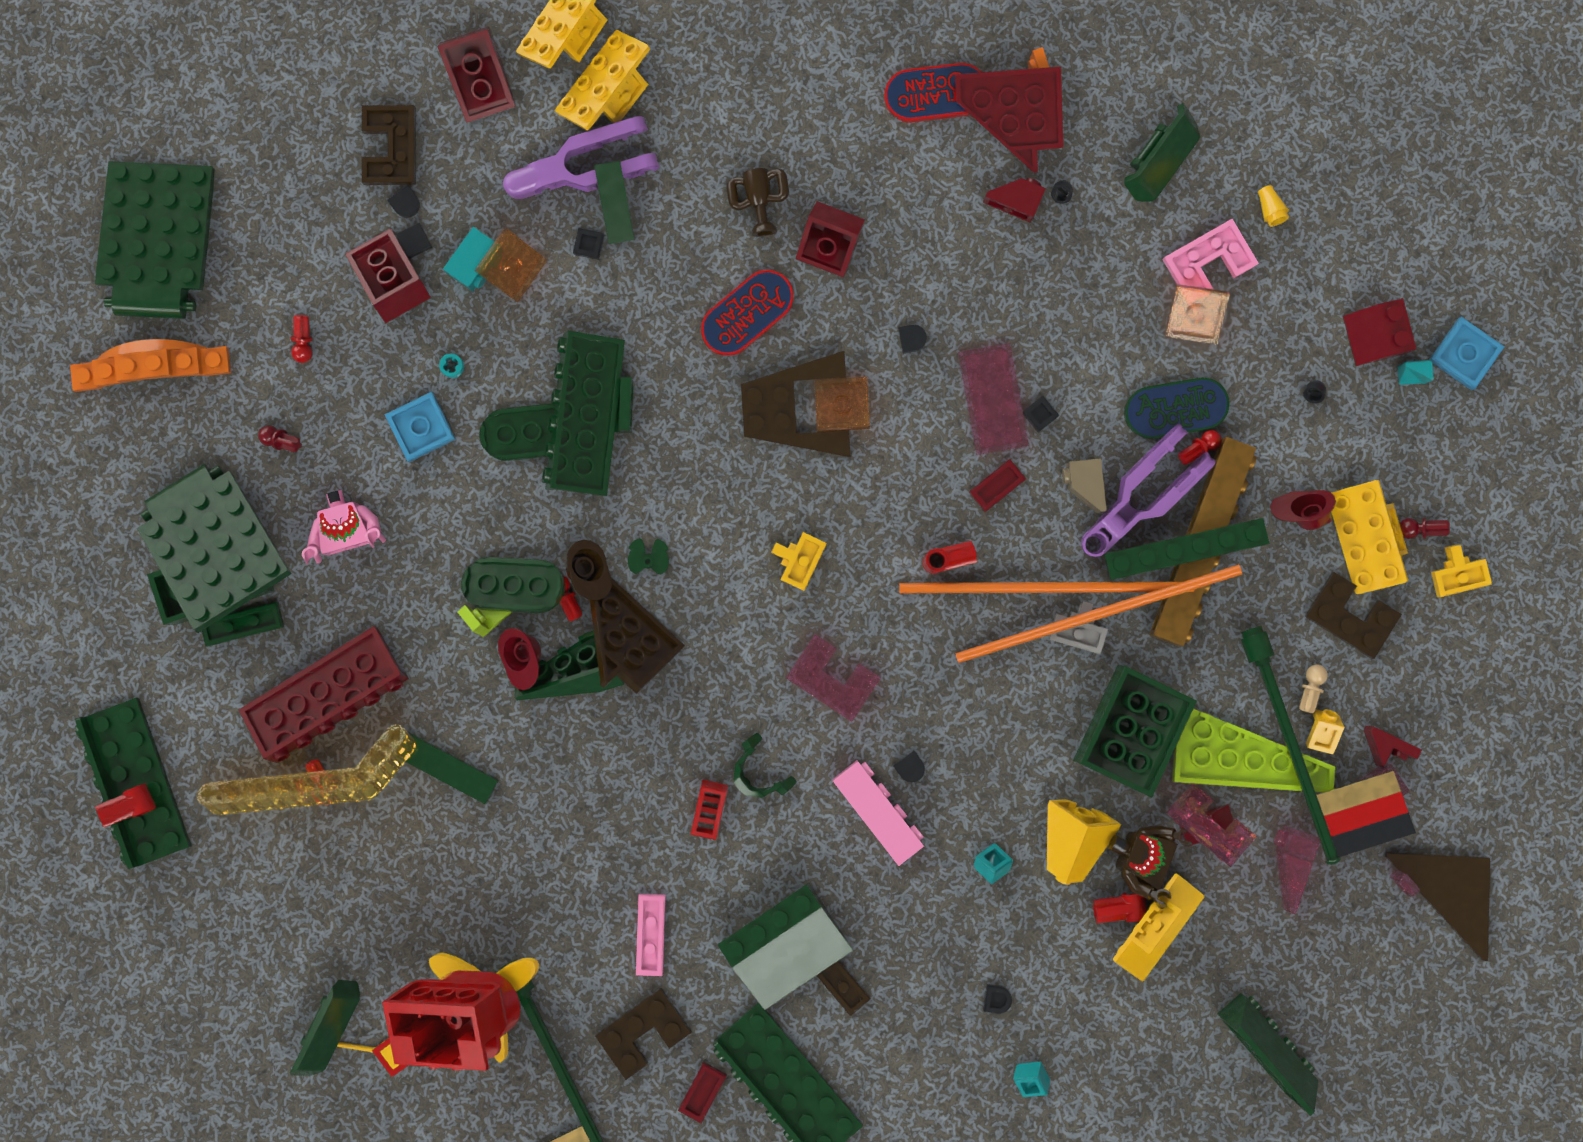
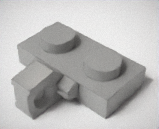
(1083, 636)

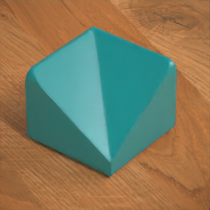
(1415, 372)
(993, 863)
(1031, 1079)

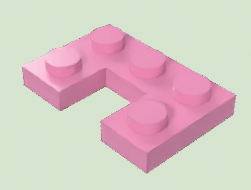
(1222, 241)

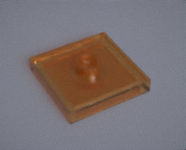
(511, 265)
(1196, 314)
(842, 404)

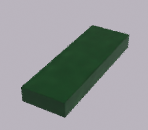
(614, 202)
(244, 624)

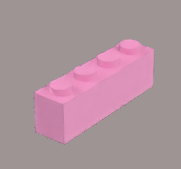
(878, 813)

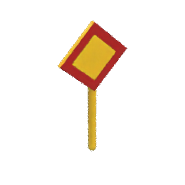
(382, 1052)

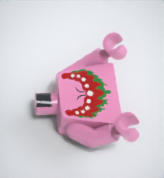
(341, 528)

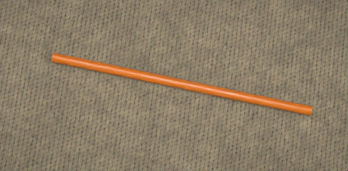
(1033, 587)
(1099, 613)

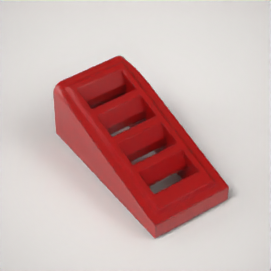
(715, 788)

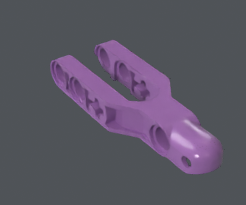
(552, 171)
(1122, 516)

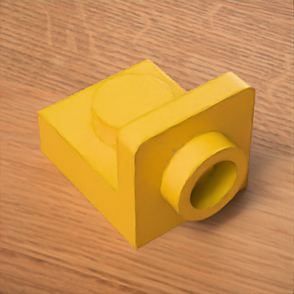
(1325, 731)

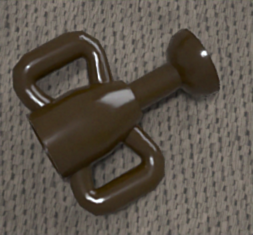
(758, 195)

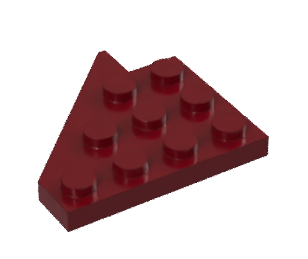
(1016, 108)

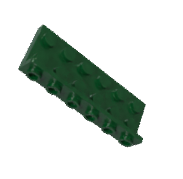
(583, 413)
(121, 758)
(784, 1080)

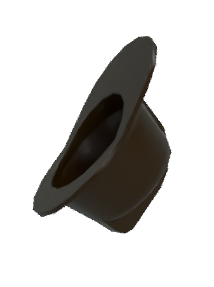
(588, 570)

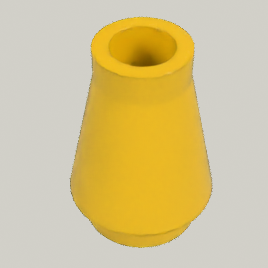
(1272, 206)

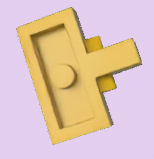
(800, 559)
(1460, 573)

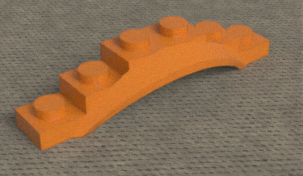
(149, 361)

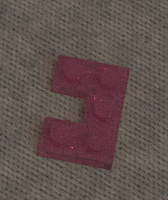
(843, 699)
(1190, 814)

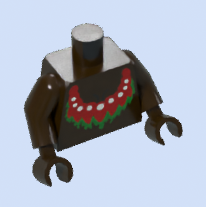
(1146, 859)

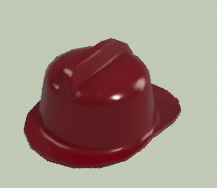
(1306, 508)
(520, 657)

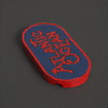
(926, 93)
(747, 313)

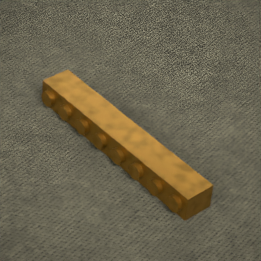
(1212, 511)

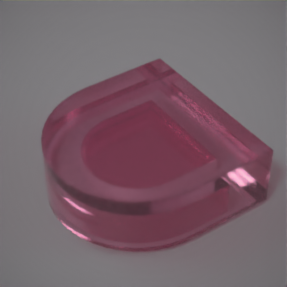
(1405, 883)

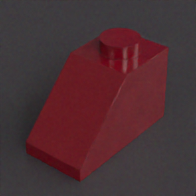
(1017, 198)

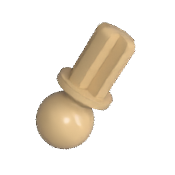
(1316, 676)

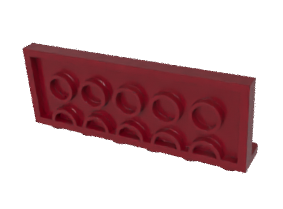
(322, 695)

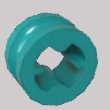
(444, 363)

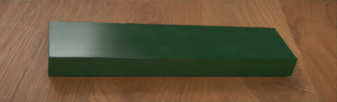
(452, 770)

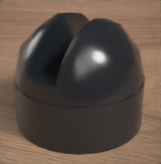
(1059, 194)
(1317, 393)

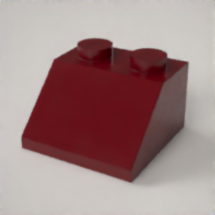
(830, 239)
(1379, 332)

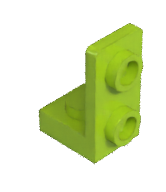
(482, 620)

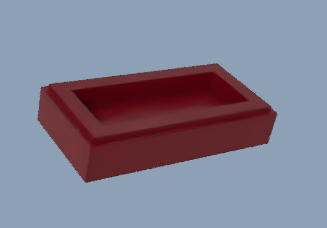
(997, 485)
(702, 1092)

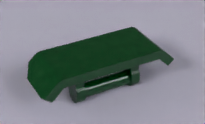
(1162, 156)
(327, 1028)

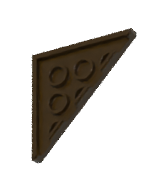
(1455, 889)

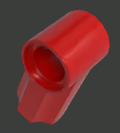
(952, 557)
(130, 804)
(1123, 907)

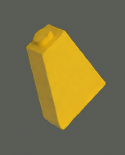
(1076, 839)

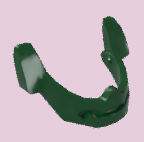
(744, 784)

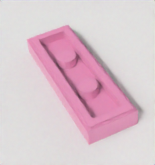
(650, 934)

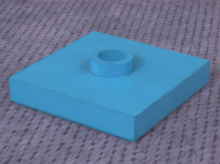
(1466, 353)
(420, 426)

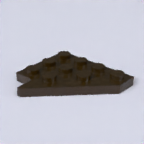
(629, 640)

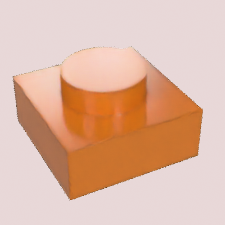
(1038, 59)

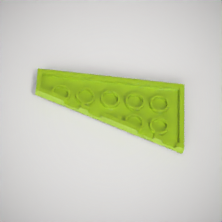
(1231, 756)

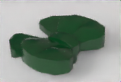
(639, 559)

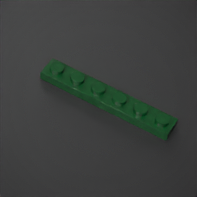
(1186, 549)

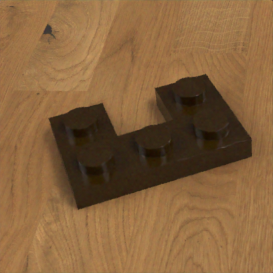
(400, 125)
(1362, 635)
(620, 1035)

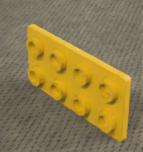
(560, 27)
(607, 84)
(1370, 537)
(1158, 928)

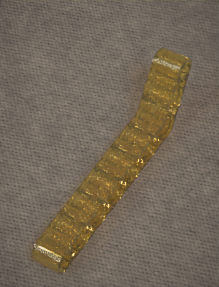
(272, 791)

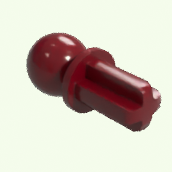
(278, 439)
(1411, 528)

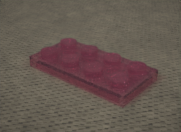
(993, 399)

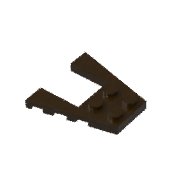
(771, 412)

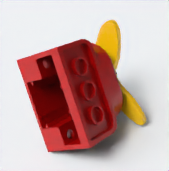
(456, 1018)

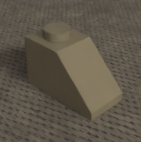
(1086, 483)

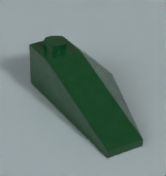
(569, 673)

